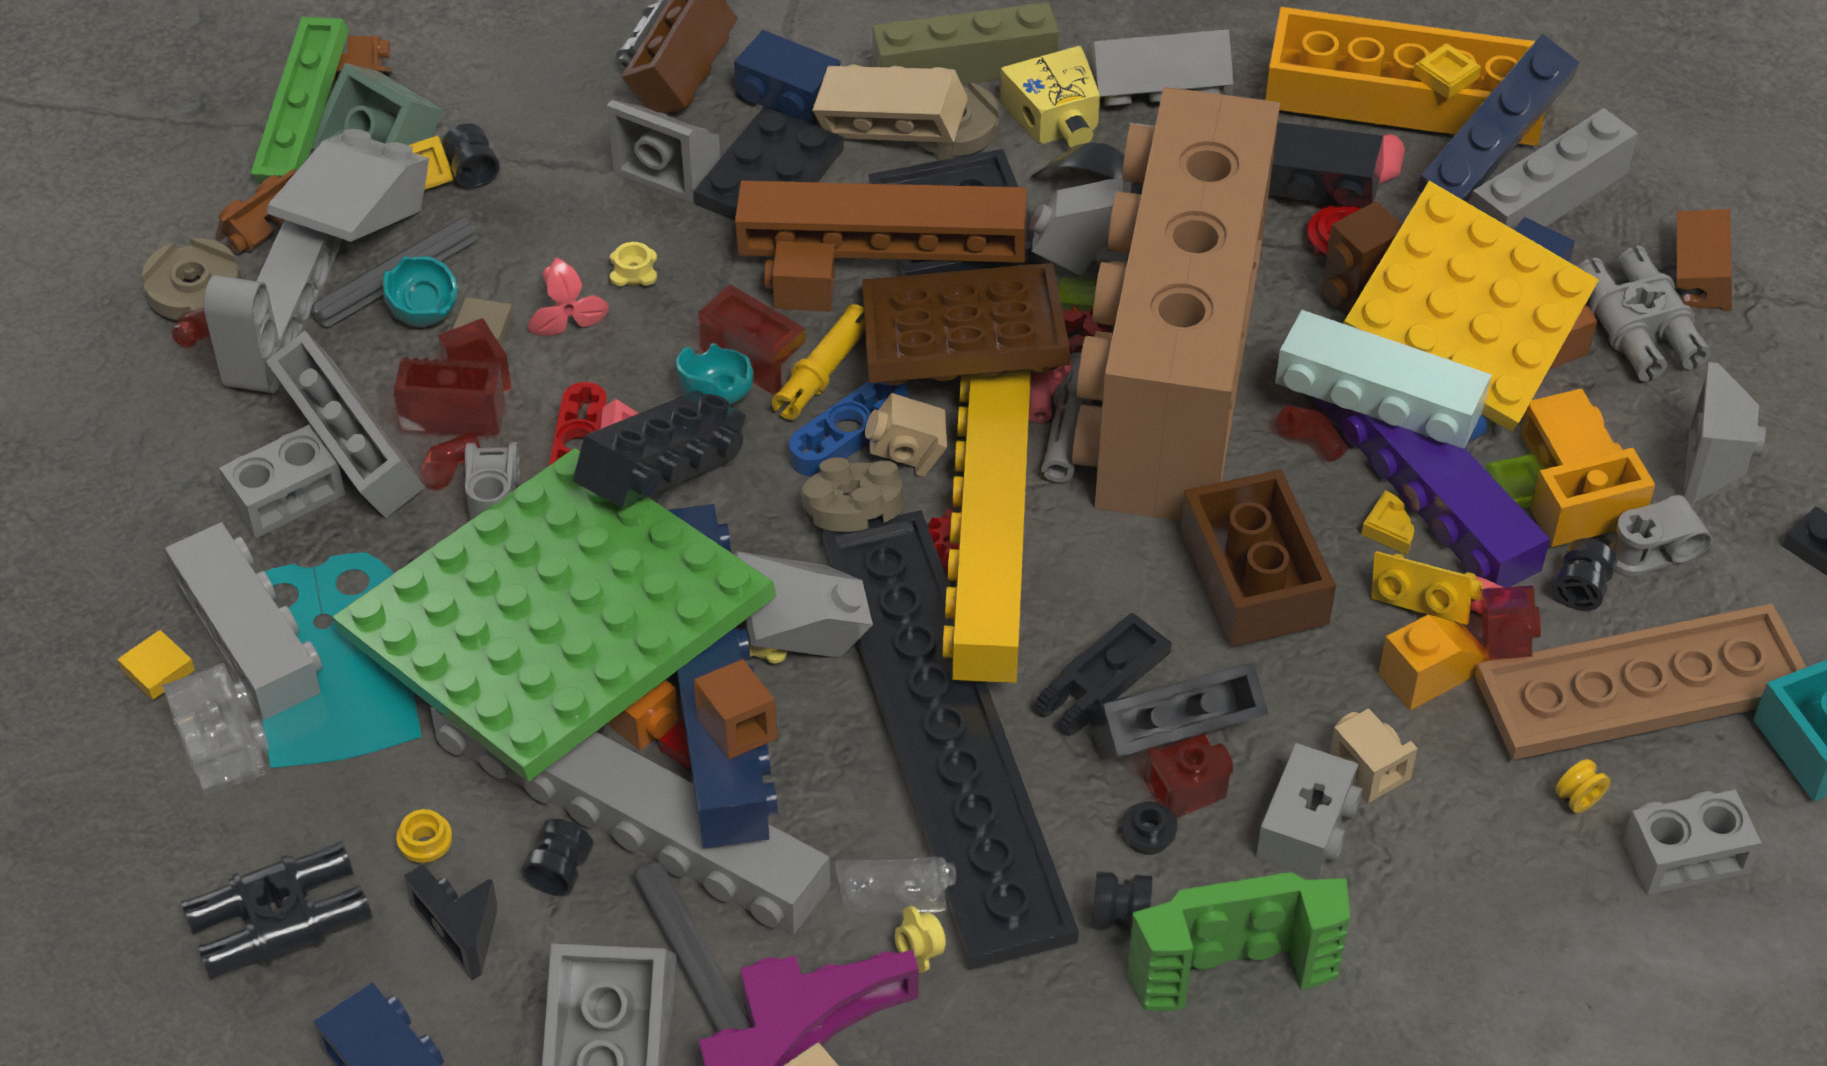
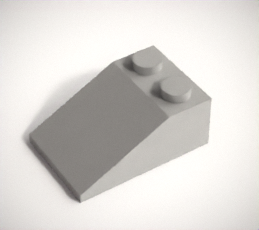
(353, 186)
(608, 1006)

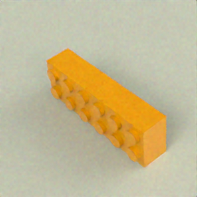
(1367, 70)

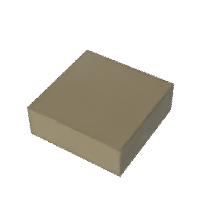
(496, 314)

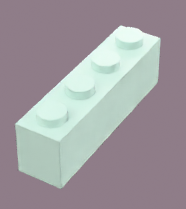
(1382, 379)

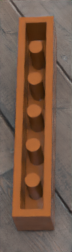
(885, 220)

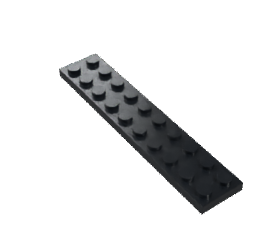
(952, 750)

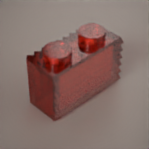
(449, 396)

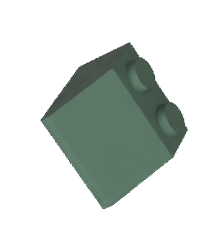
(376, 105)

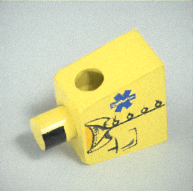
(1053, 96)

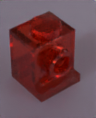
(1509, 621)
(1188, 774)

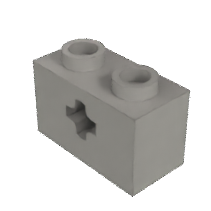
(1308, 810)

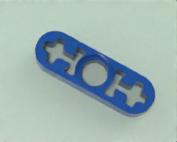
(838, 443)

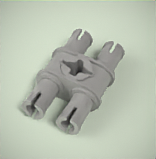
(1644, 314)

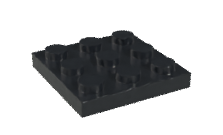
(978, 169)

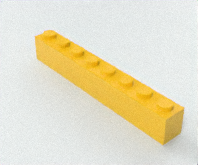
(989, 528)

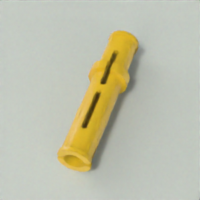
(812, 374)

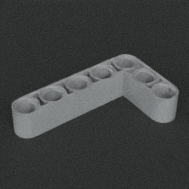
(260, 317)

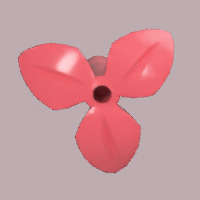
(564, 287)

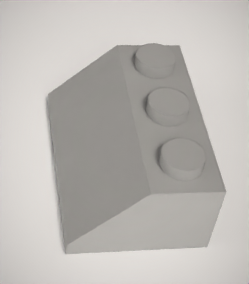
(1153, 62)

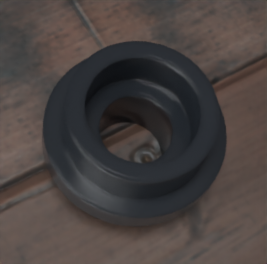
(1149, 839)

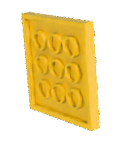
(1475, 297)

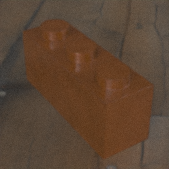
(679, 53)

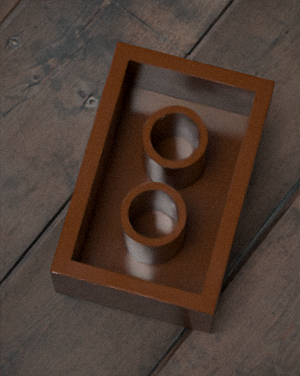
(1257, 557)

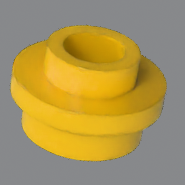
(424, 824)

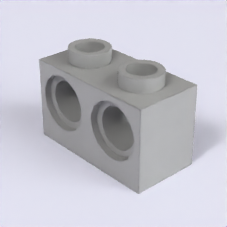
(282, 481)
(1693, 849)

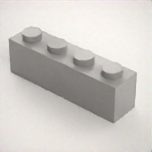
(1560, 173)
(345, 424)
(244, 620)

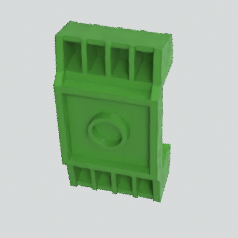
(1234, 923)

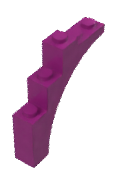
(799, 1010)

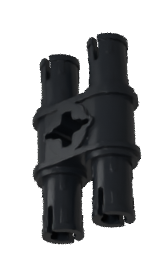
(266, 933)

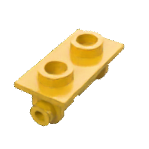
(1424, 587)

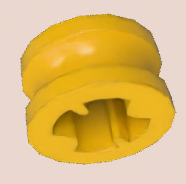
(1582, 785)

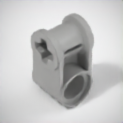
(490, 475)
(1659, 537)

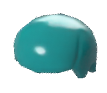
(420, 291)
(715, 372)

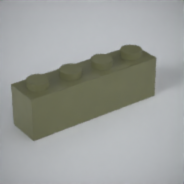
(968, 42)

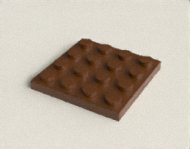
(964, 323)

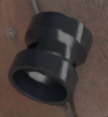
(470, 156)
(1583, 583)
(555, 861)
(1119, 900)

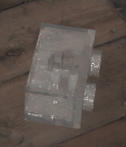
(216, 729)

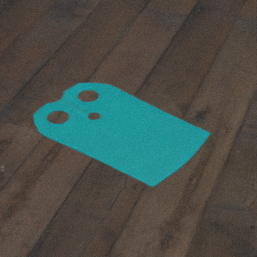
(359, 700)

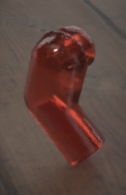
(190, 327)
(1311, 427)
(443, 460)

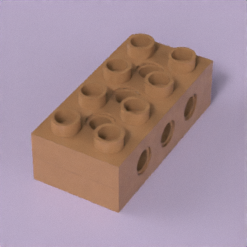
(1177, 302)

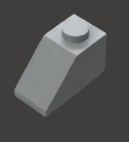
(1075, 223)

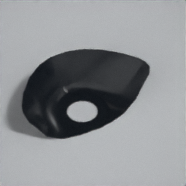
(1094, 157)

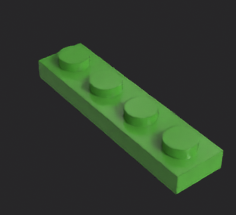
(300, 97)

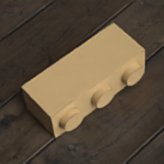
(891, 103)

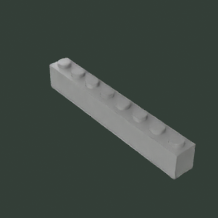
(658, 815)

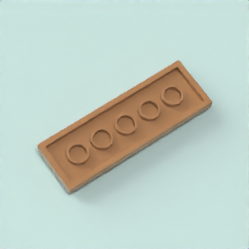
(1637, 681)

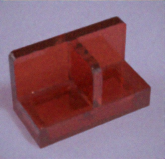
(753, 329)

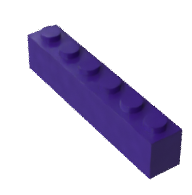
(1451, 495)

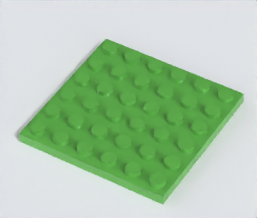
(552, 615)

